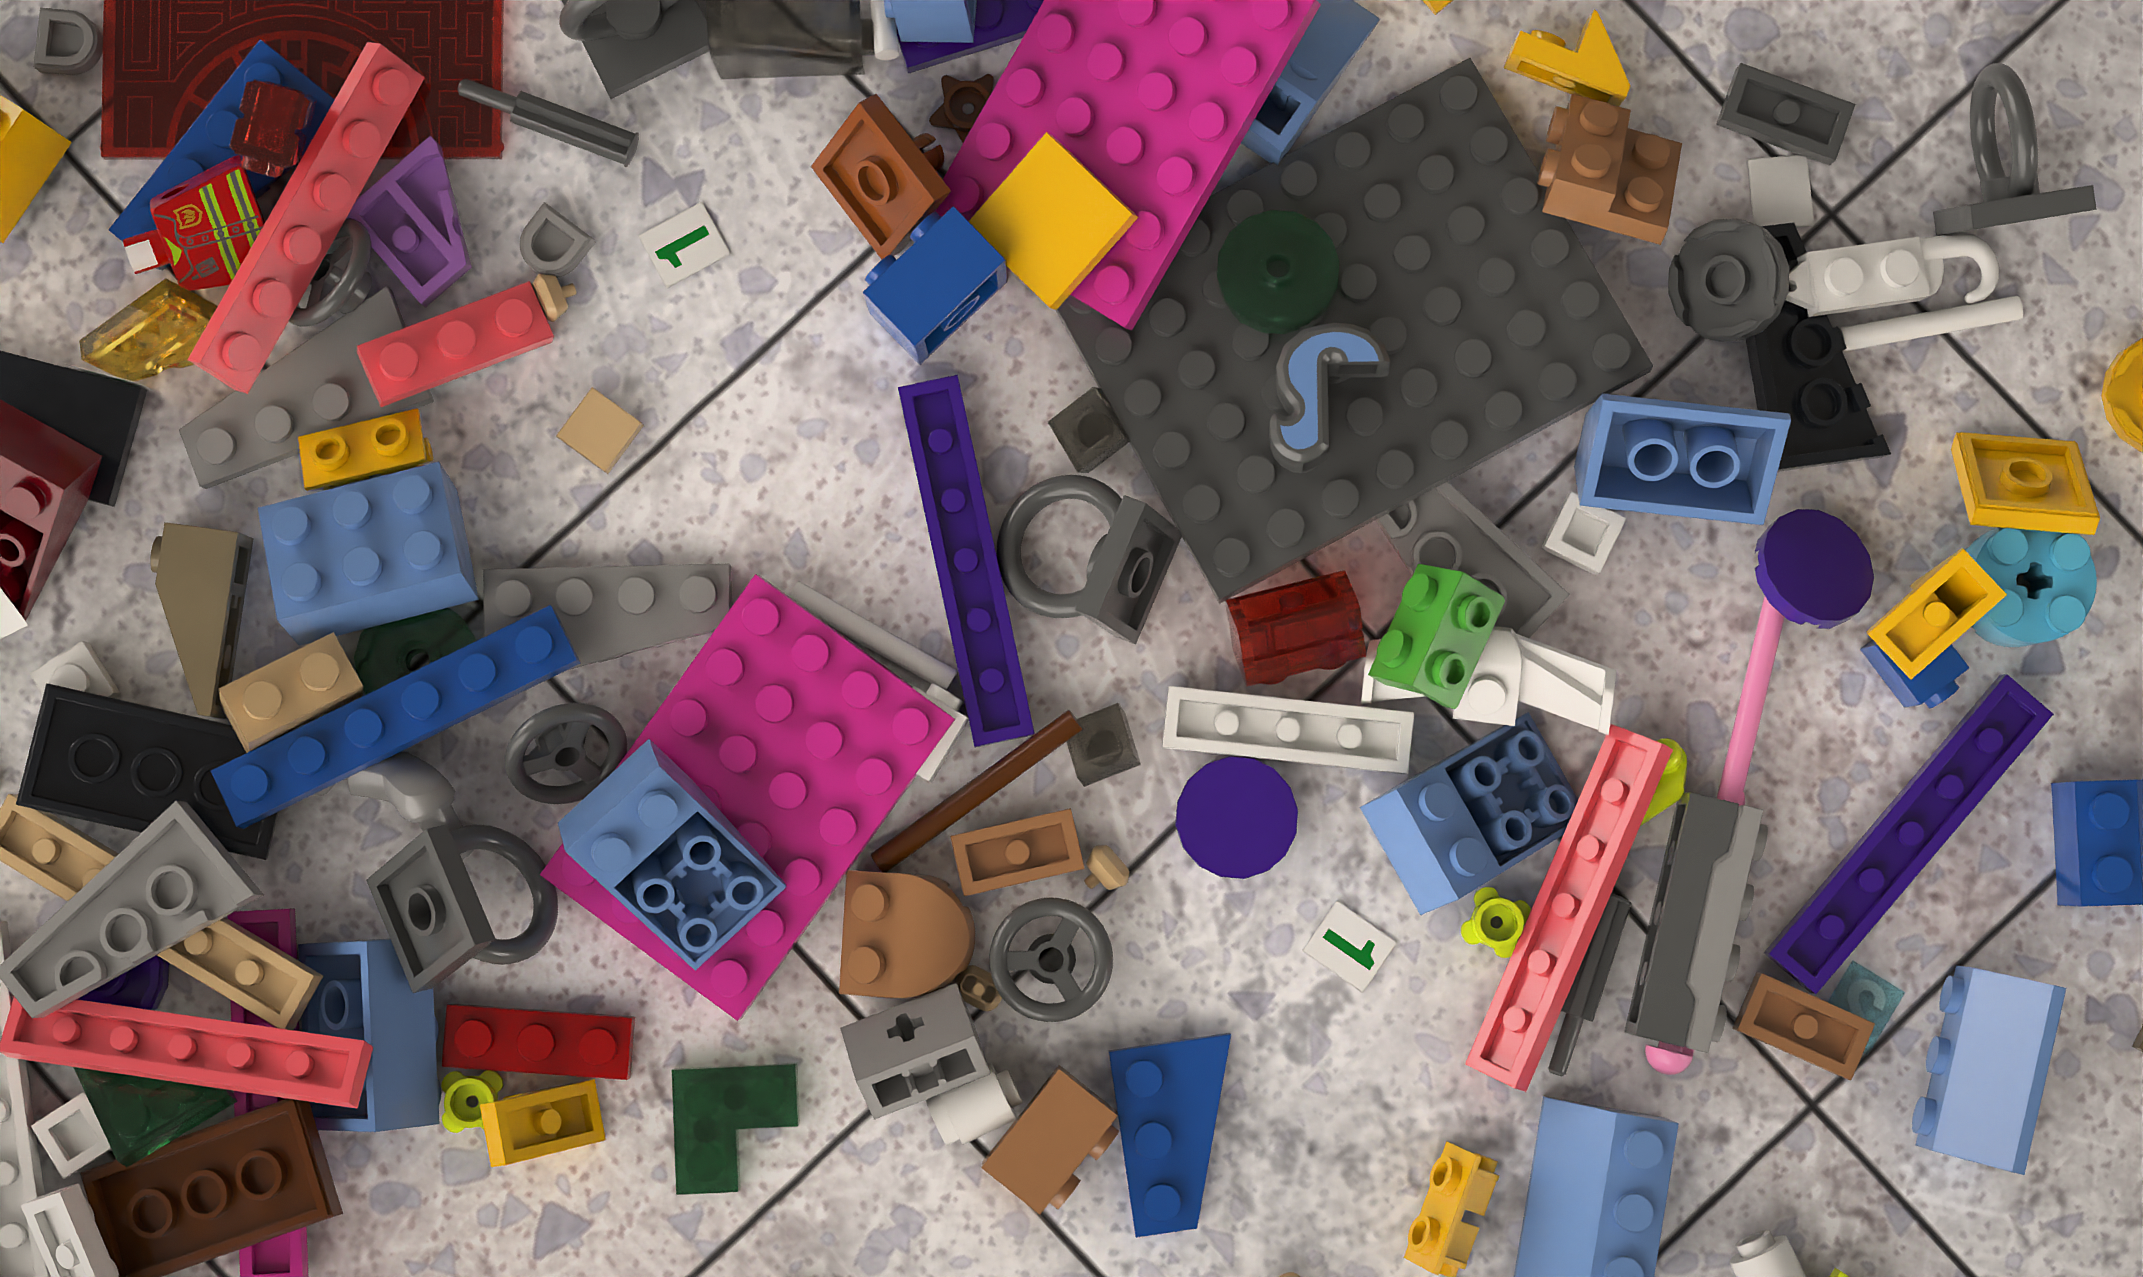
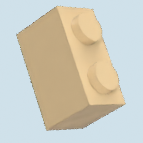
(290, 692)

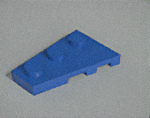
(1167, 1126)

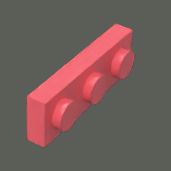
(454, 344)

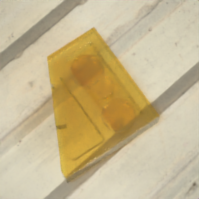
(149, 333)

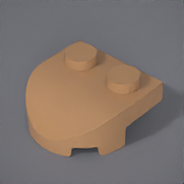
(902, 935)

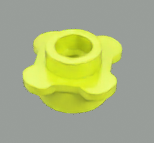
(1479, 928)
(458, 1089)

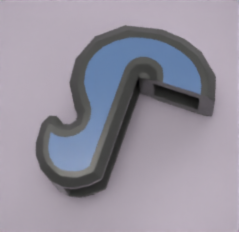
(1302, 387)

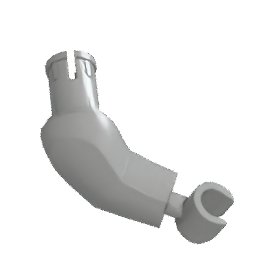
(412, 787)

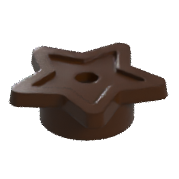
(958, 94)

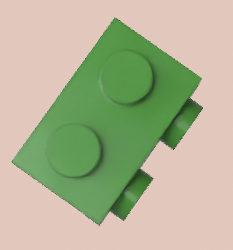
(1437, 634)

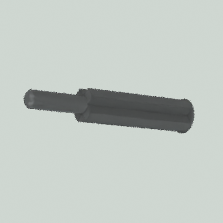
(557, 121)
(1589, 981)

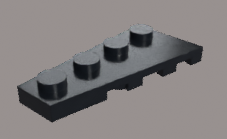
(1804, 373)

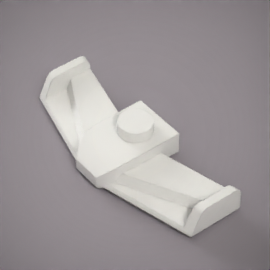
(1523, 671)

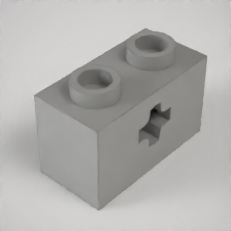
(914, 1051)

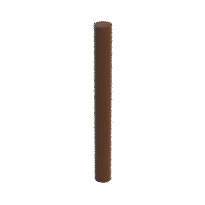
(976, 791)

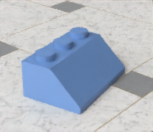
(1679, 458)
(370, 1000)
(1988, 1067)
(1595, 1192)

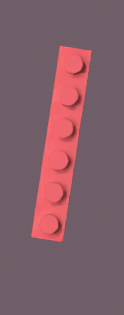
(306, 218)
(1568, 907)
(192, 1051)

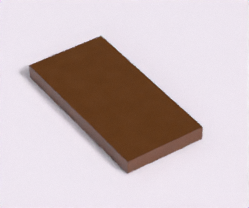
(214, 1191)

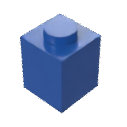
(1929, 686)

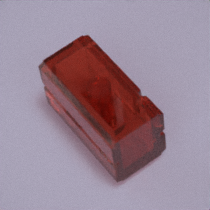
(272, 127)
(1296, 628)

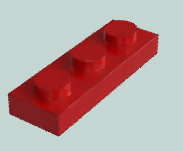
(538, 1041)

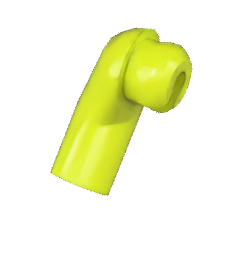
(1671, 783)

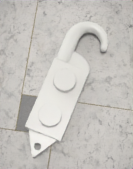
(1885, 273)

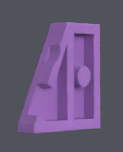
(416, 223)

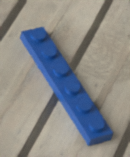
(395, 717)

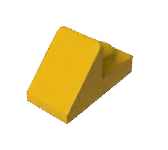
(1587, 71)
(1936, 612)
(542, 1122)

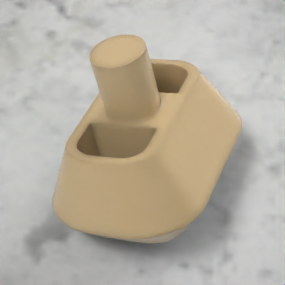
(552, 295)
(1106, 868)
(978, 988)

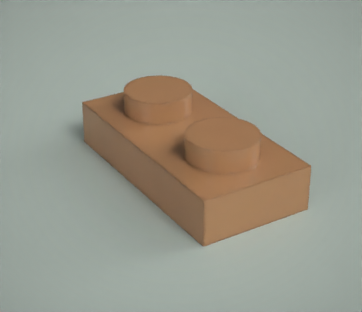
(1017, 852)
(1803, 1026)

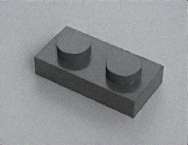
(1785, 114)

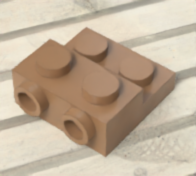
(1608, 171)

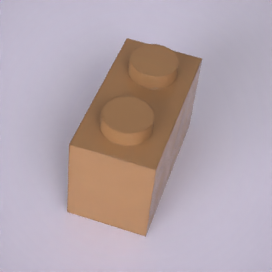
(1051, 1141)

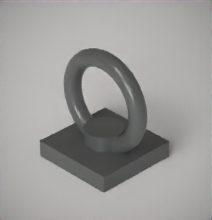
(635, 38)
(2012, 197)
(1122, 568)
(437, 913)

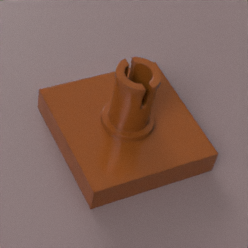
(882, 176)

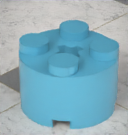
(2060, 583)

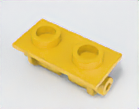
(363, 450)
(1457, 1184)

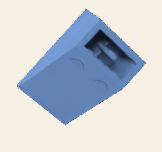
(1309, 76)
(1473, 814)
(669, 855)

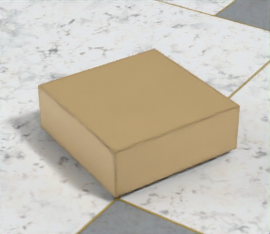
(599, 430)

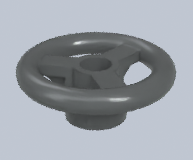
(341, 278)
(560, 745)
(1073, 917)

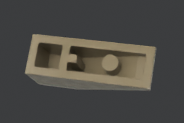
(203, 595)

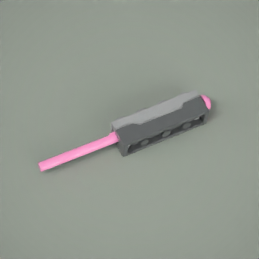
(1704, 890)

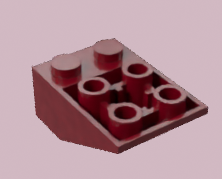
(41, 499)

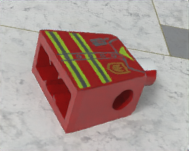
(201, 228)

